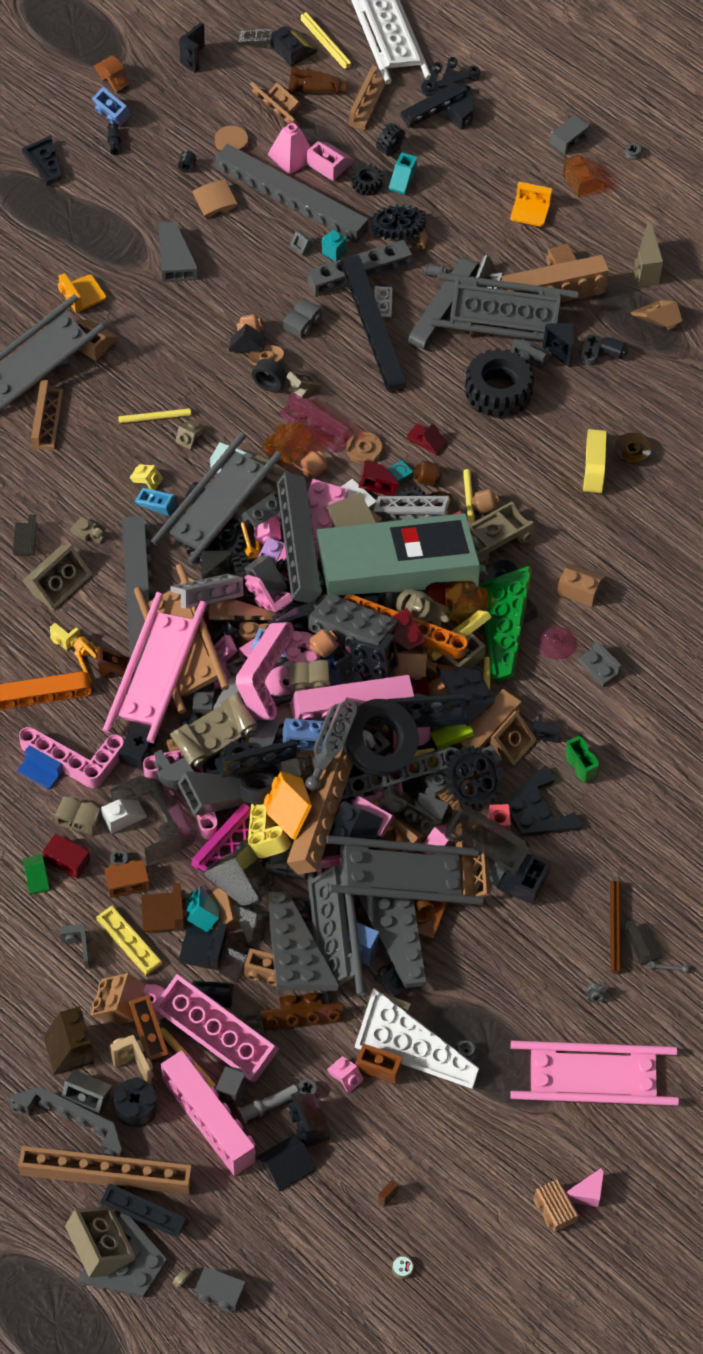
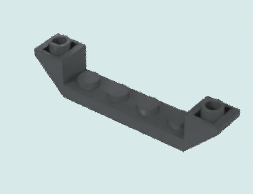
(25, 1102)

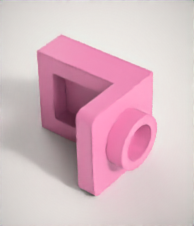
(346, 1073)

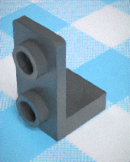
(75, 933)

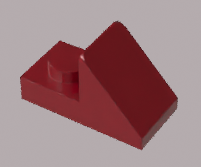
(428, 439)

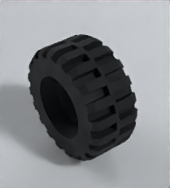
(502, 365)

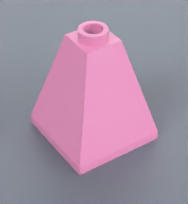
(290, 149)

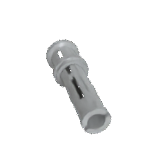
(258, 1107)

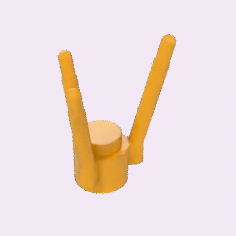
(250, 551)
(84, 648)

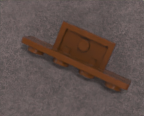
(302, 1011)

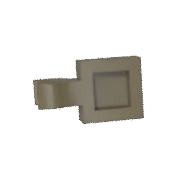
(86, 529)

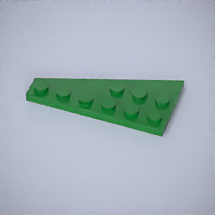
(507, 608)

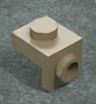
(188, 432)

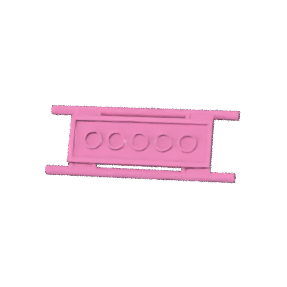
(157, 669)
(593, 1076)

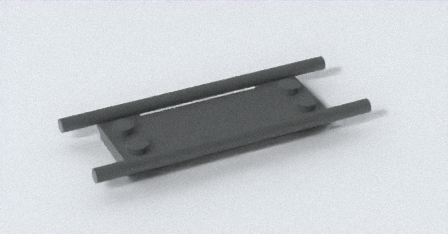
(502, 306)
(42, 352)
(218, 501)
(402, 873)
(331, 927)

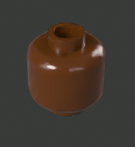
(427, 473)

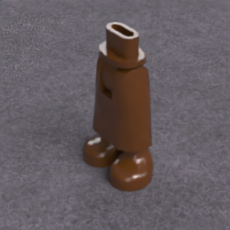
(315, 81)

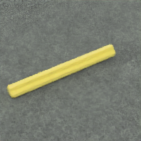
(325, 40)

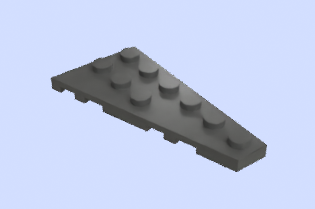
(399, 935)
(295, 953)

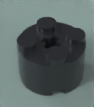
(127, 1106)

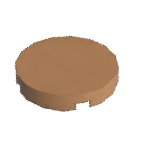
(231, 135)
(364, 447)

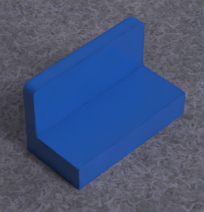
(40, 767)

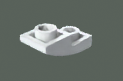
(384, 300)

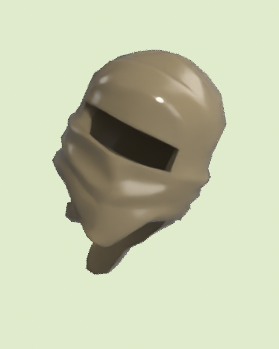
(422, 607)

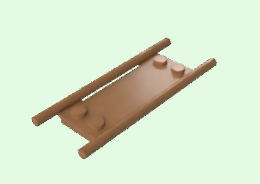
(202, 661)

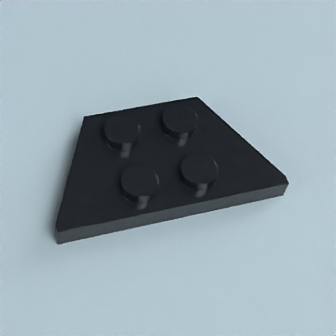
(467, 682)

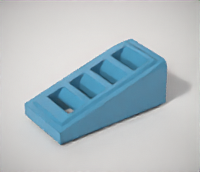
(167, 505)

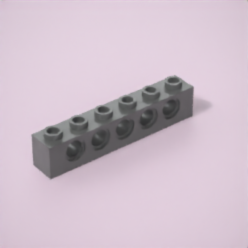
(375, 263)

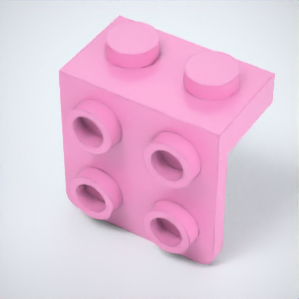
(263, 598)

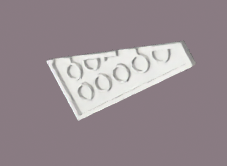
(399, 1033)

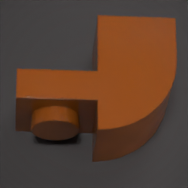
(112, 70)

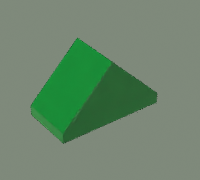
(36, 874)

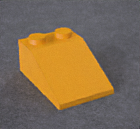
(288, 803)

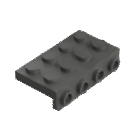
(350, 621)

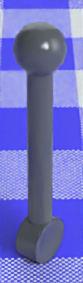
(651, 965)

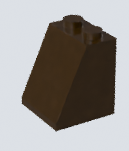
(68, 1041)

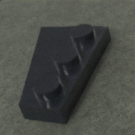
(43, 160)

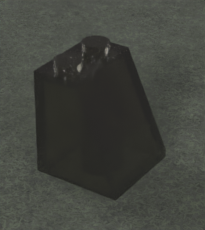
(240, 876)

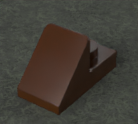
(111, 662)

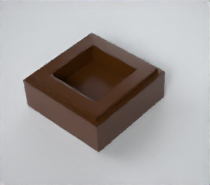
(388, 1192)

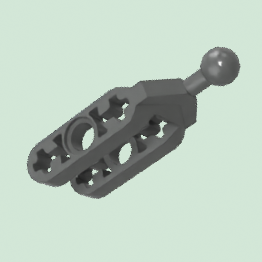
(329, 742)

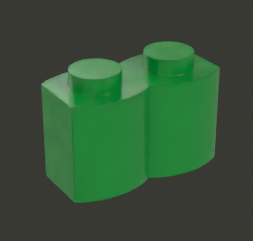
(581, 759)

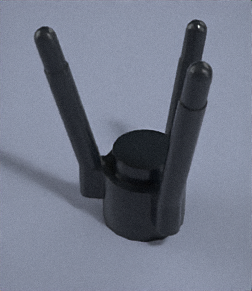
(229, 628)

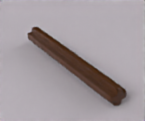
(616, 927)

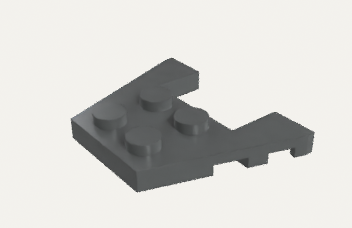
(137, 1275)

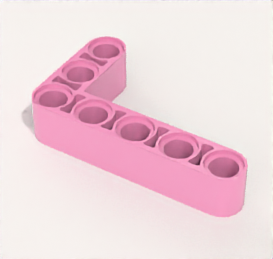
(257, 668)
(72, 759)
(203, 820)

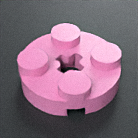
(294, 654)

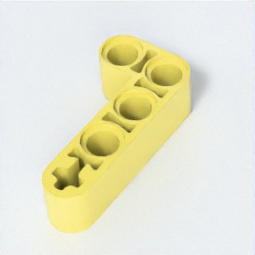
(595, 461)
(263, 834)

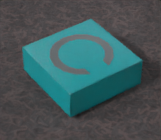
(400, 471)

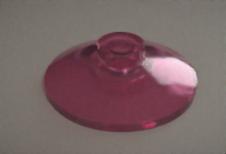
(556, 648)

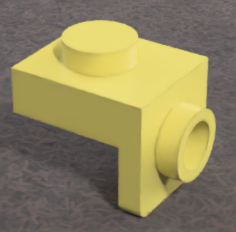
(147, 474)
(61, 637)

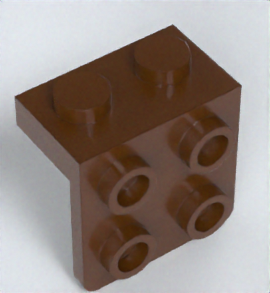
(164, 910)

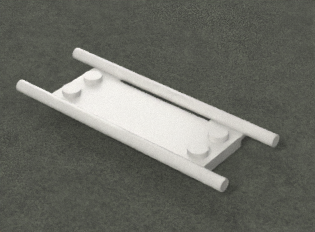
(393, 35)

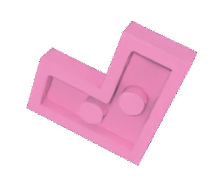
(225, 650)

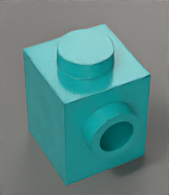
(334, 245)

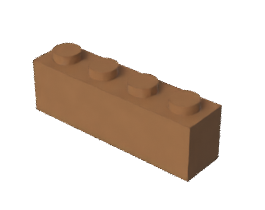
(491, 720)

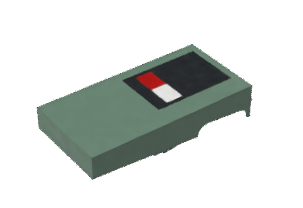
(398, 555)

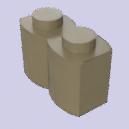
(310, 675)
(77, 815)

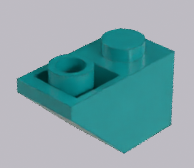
(403, 173)
(202, 909)

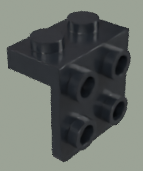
(190, 46)

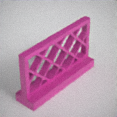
(221, 837)

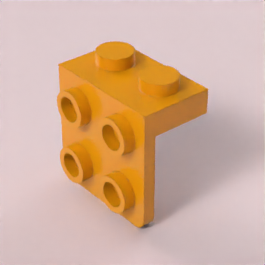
(531, 204)
(84, 288)

